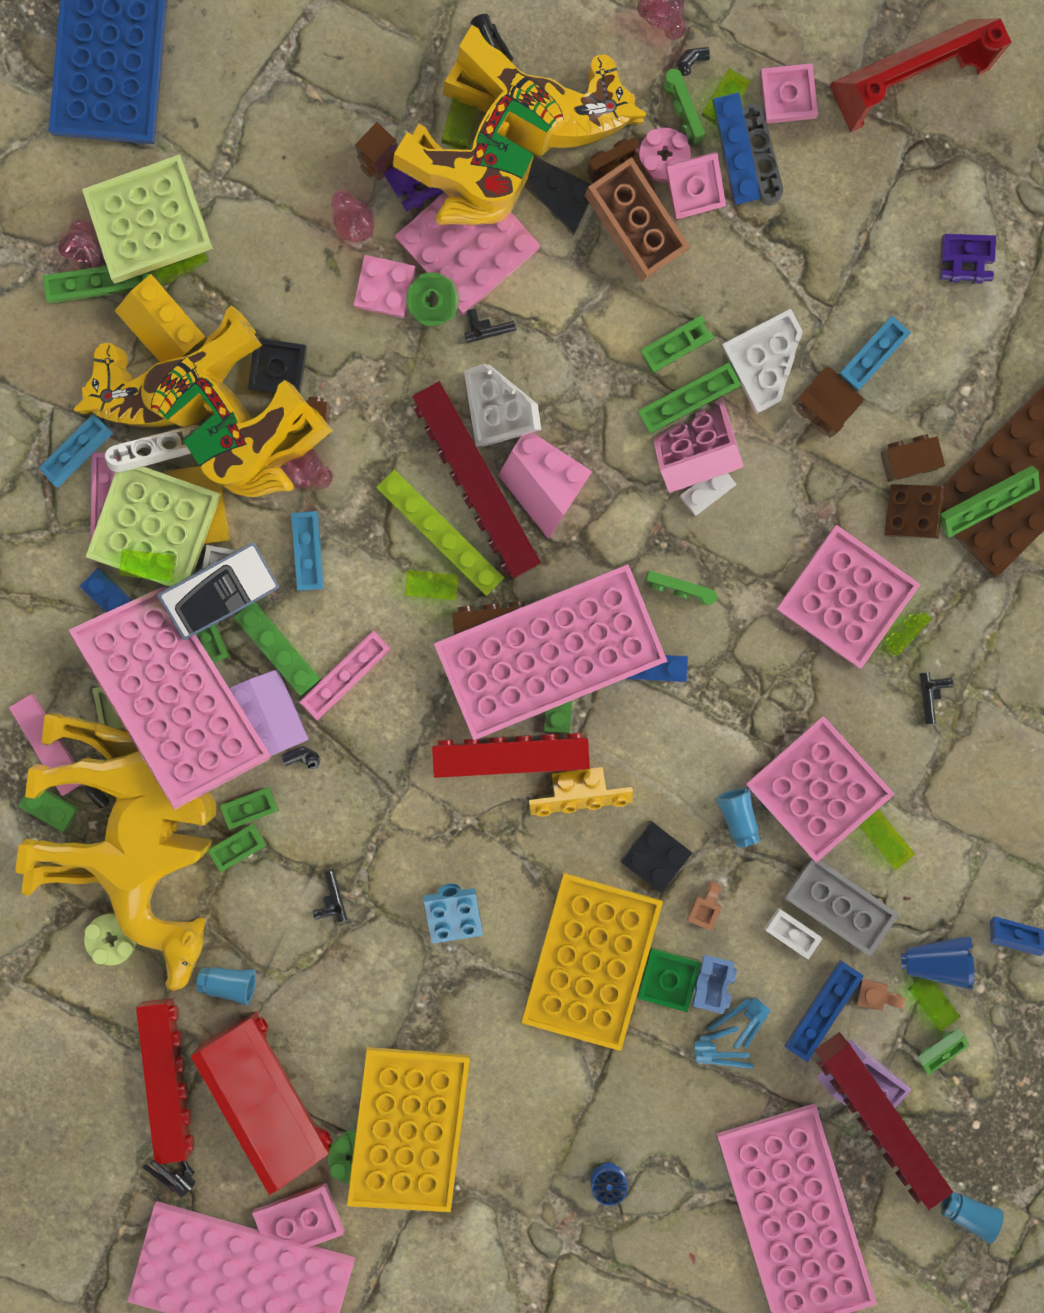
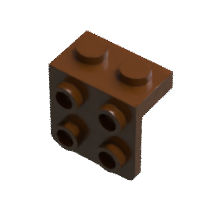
(605, 162)
(828, 402)

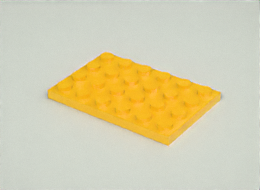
(592, 961)
(408, 1130)

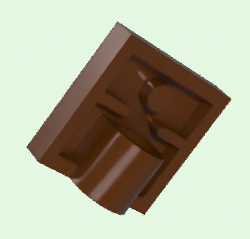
(914, 511)

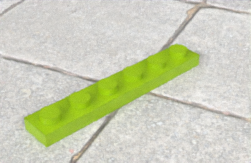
(440, 532)

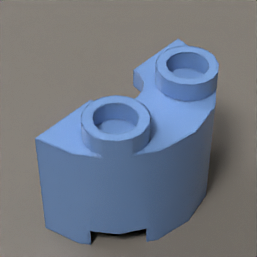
(713, 984)

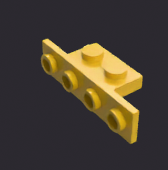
(580, 791)

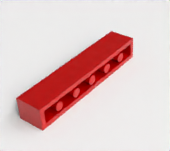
(510, 757)
(164, 1080)

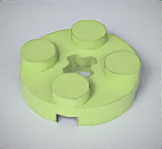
(99, 948)

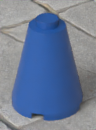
(942, 962)

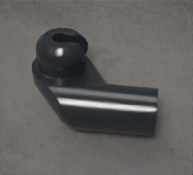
(691, 56)
(302, 755)
(96, 796)

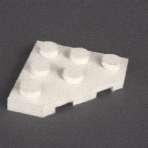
(765, 358)
(498, 407)

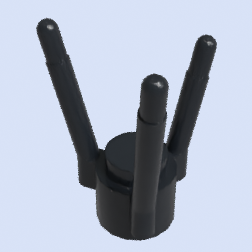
(489, 32)
(178, 1181)

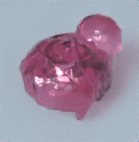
(664, 16)
(345, 208)
(80, 244)
(309, 472)

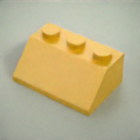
(159, 321)

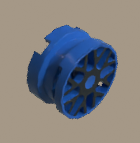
(608, 1184)

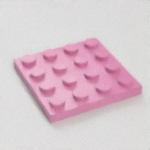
(468, 254)
(847, 596)
(819, 789)

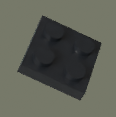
(274, 364)
(656, 856)

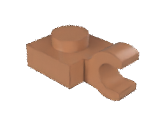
(705, 910)
(875, 994)

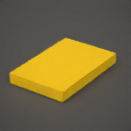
(218, 529)

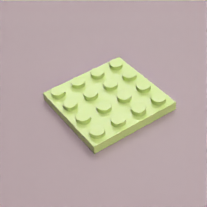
(147, 219)
(156, 516)

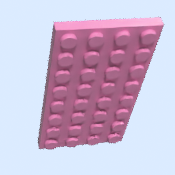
(550, 652)
(169, 699)
(796, 1214)
(225, 1267)

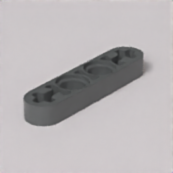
(763, 154)

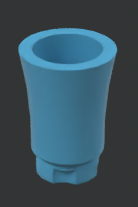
(739, 816)
(227, 984)
(974, 1216)

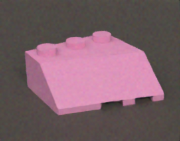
(698, 449)
(543, 480)

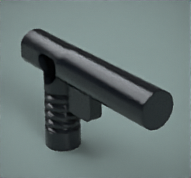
(485, 327)
(932, 693)
(331, 900)

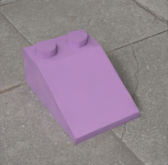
(890, 1084)

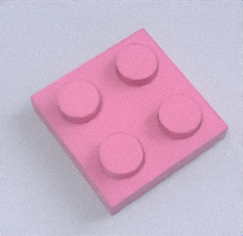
(788, 93)
(695, 185)
(384, 286)

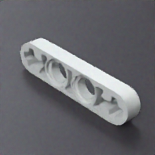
(154, 443)

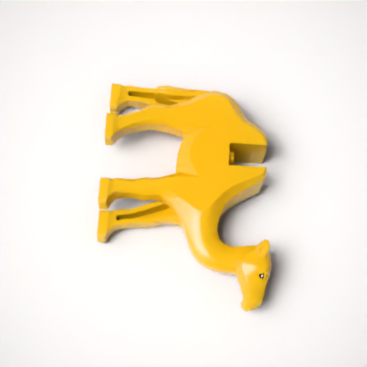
(136, 845)

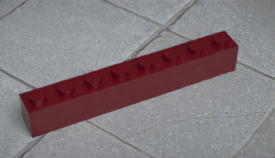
(476, 480)
(883, 1120)

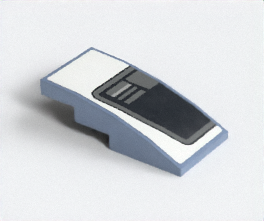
(218, 591)

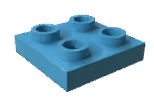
(453, 914)

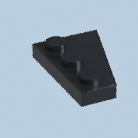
(558, 192)

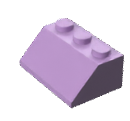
(271, 711)

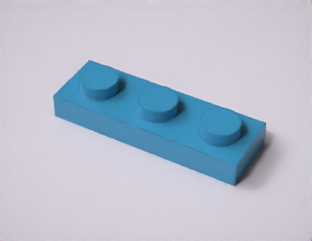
(874, 353)
(75, 450)
(307, 551)

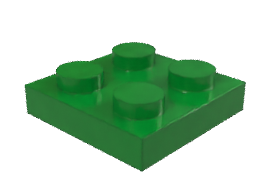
(669, 979)

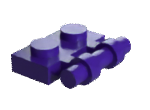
(403, 183)
(967, 249)

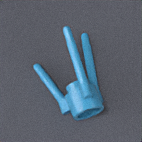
(756, 1012)
(706, 1052)

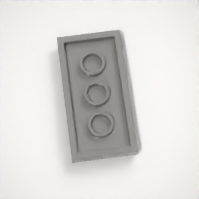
(841, 905)

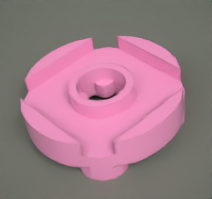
(660, 140)

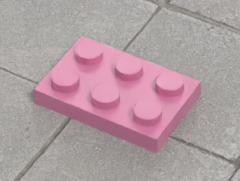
(302, 1217)

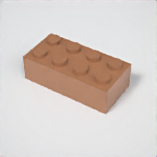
(636, 220)

